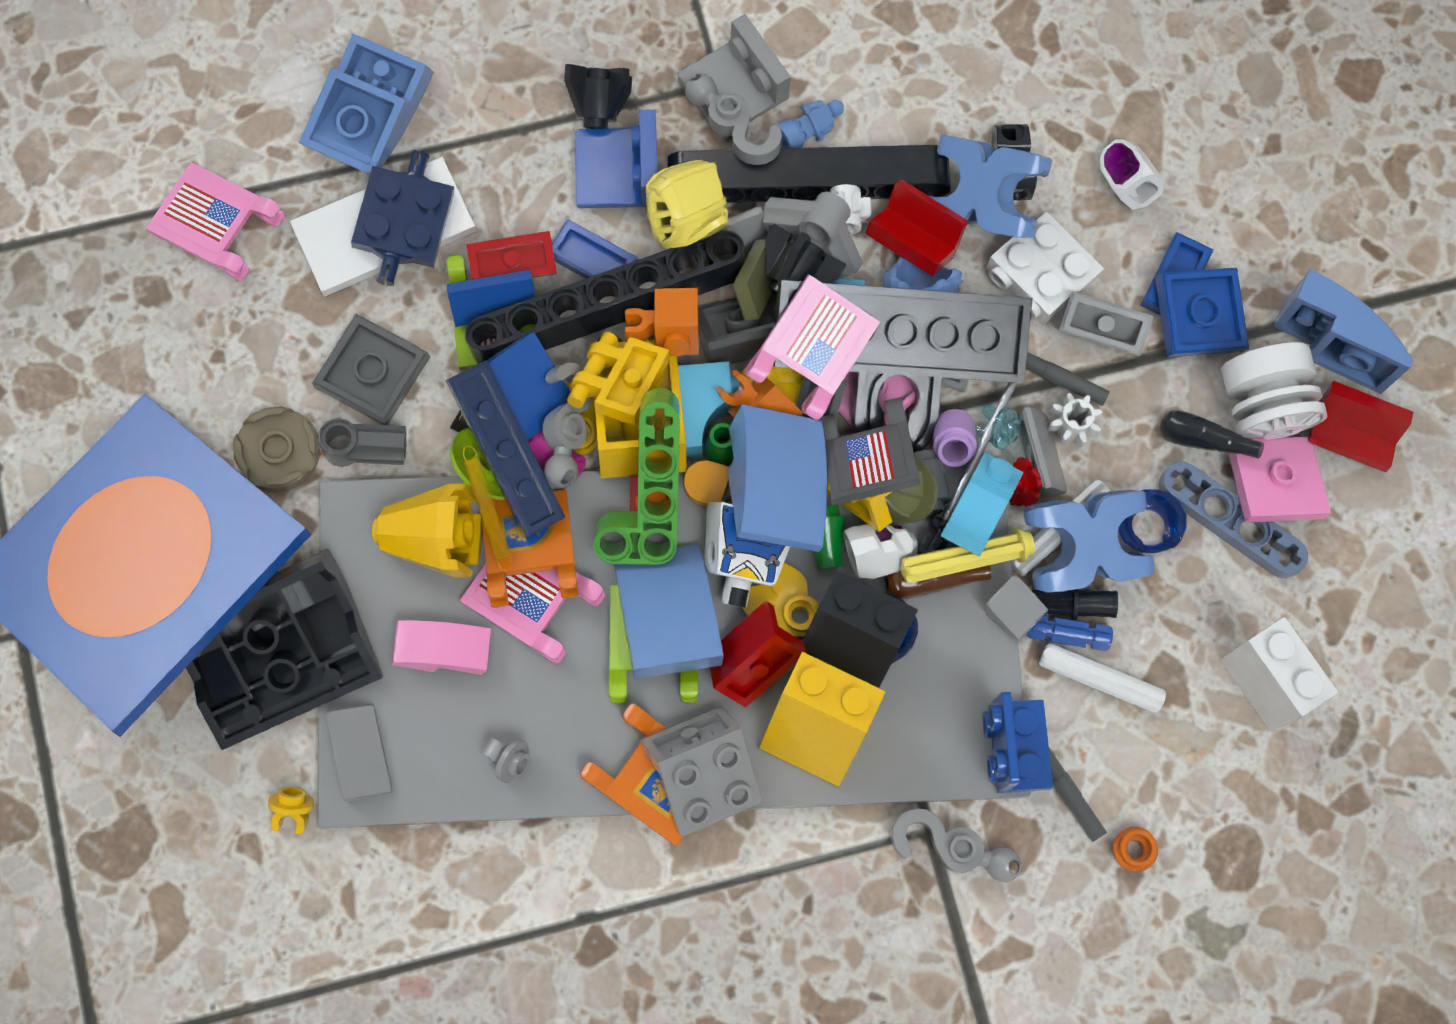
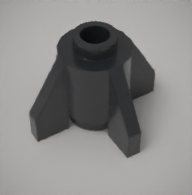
(597, 93)
(797, 259)

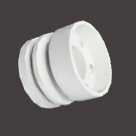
(1274, 391)

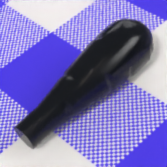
(1199, 433)

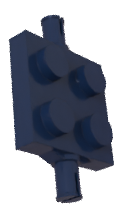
(402, 217)

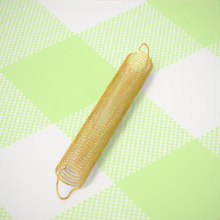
(477, 493)

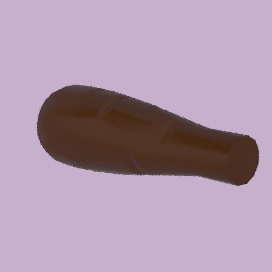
(899, 588)

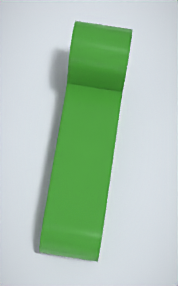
(652, 477)

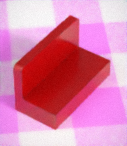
(918, 228)
(512, 255)
(1360, 426)
(755, 656)

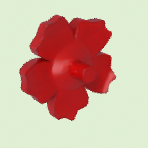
(1026, 490)

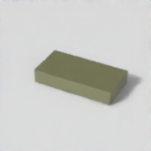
(751, 283)

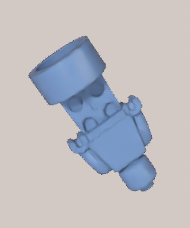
(815, 121)

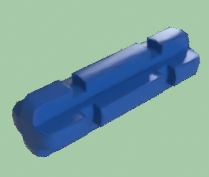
(1072, 633)

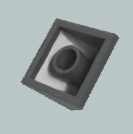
(727, 334)

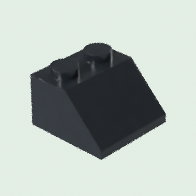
(858, 629)

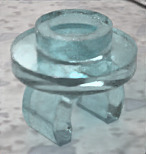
(1004, 428)

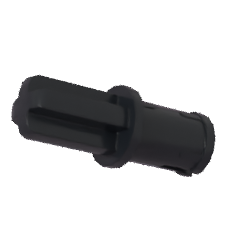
(1080, 602)

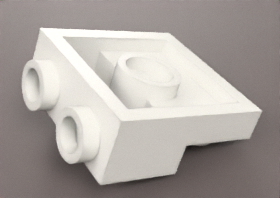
(1044, 268)

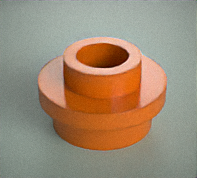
(1148, 846)

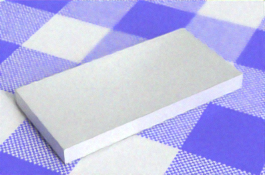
(328, 233)

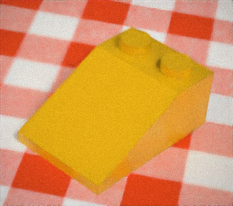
(620, 441)

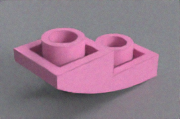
(441, 645)

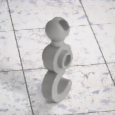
(730, 117)
(564, 431)
(958, 849)

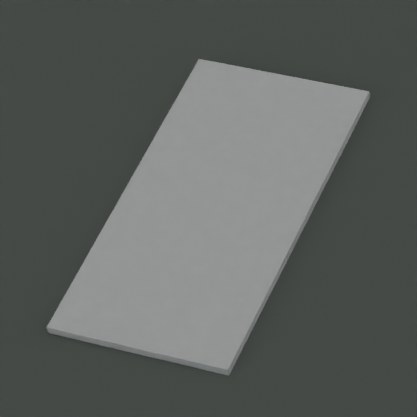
(434, 724)

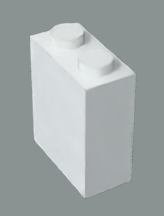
(1279, 675)

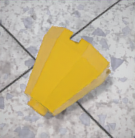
(433, 530)

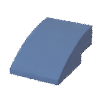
(366, 105)
(1343, 333)
(778, 478)
(669, 615)

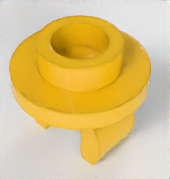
(291, 803)

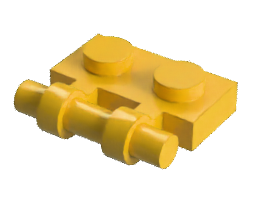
(633, 374)

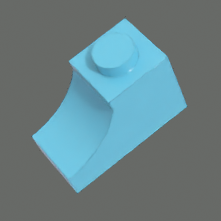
(701, 402)
(982, 504)

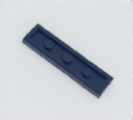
(505, 448)

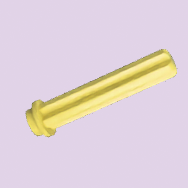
(1016, 545)

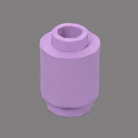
(955, 437)

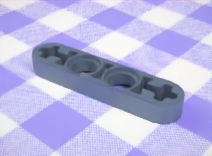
(1229, 526)

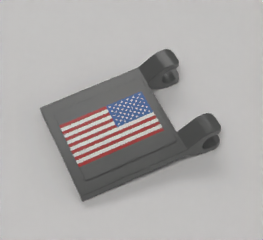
(871, 459)

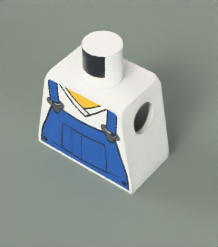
(738, 558)

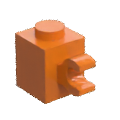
(672, 321)
(760, 395)

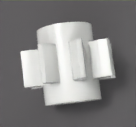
(859, 206)
(1080, 410)

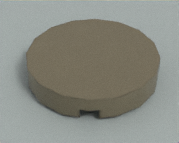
(276, 449)

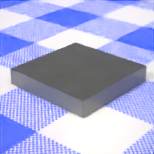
(371, 370)

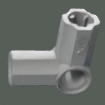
(820, 219)

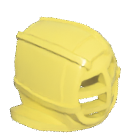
(686, 204)

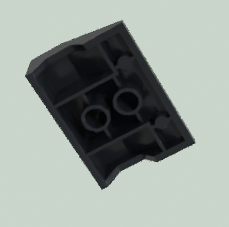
(284, 653)

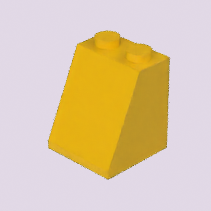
(821, 719)

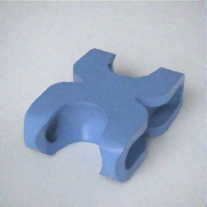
(989, 183)
(1089, 540)

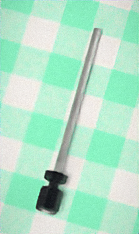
(932, 540)

